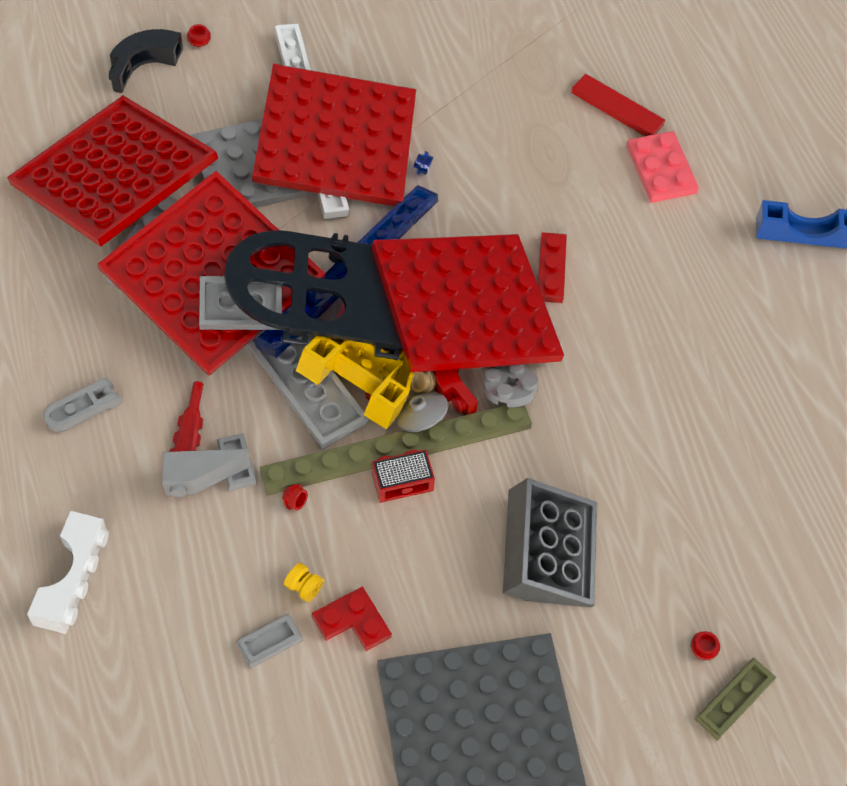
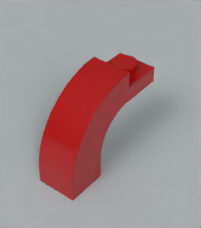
(451, 386)

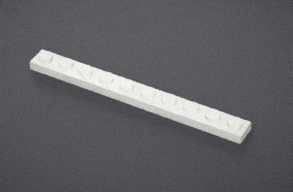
(294, 55)

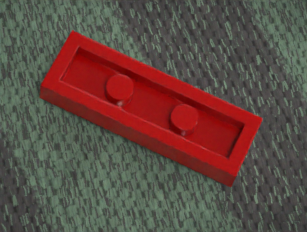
(552, 266)

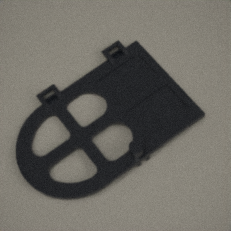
(366, 311)

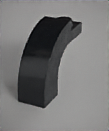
(143, 48)

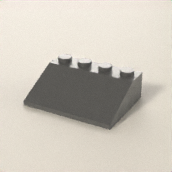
(550, 545)

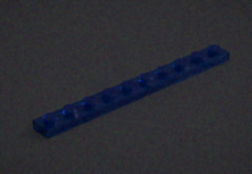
(391, 226)

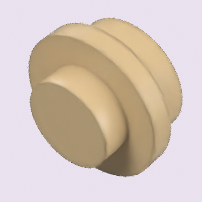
(423, 382)

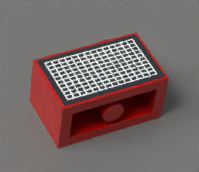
(402, 475)

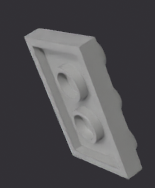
(221, 312)

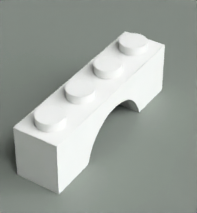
(56, 605)

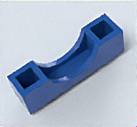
(780, 223)

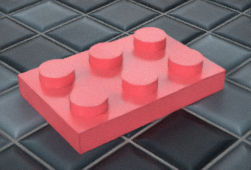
(662, 166)

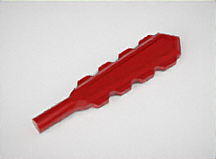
(189, 423)

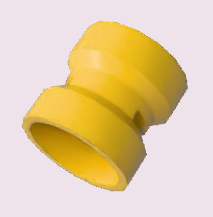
(303, 582)

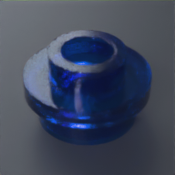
(423, 163)

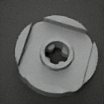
(498, 386)

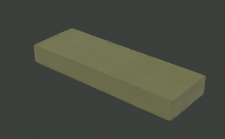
(735, 698)

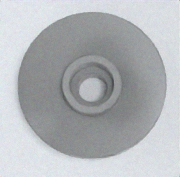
(422, 412)

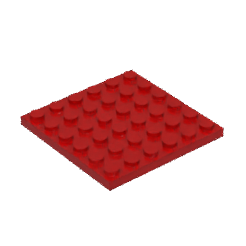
(335, 135)
(112, 169)
(190, 240)
(466, 302)

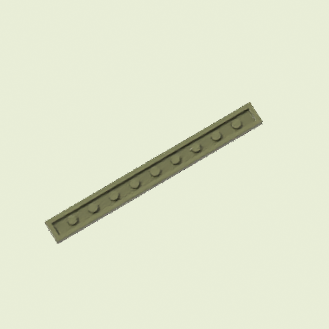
(359, 456)

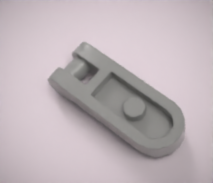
(81, 405)

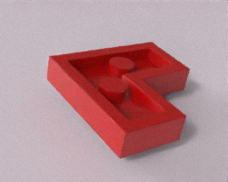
(353, 612)

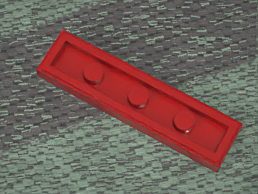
(617, 106)

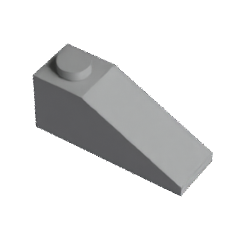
(196, 470)

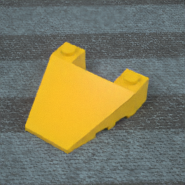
(382, 378)

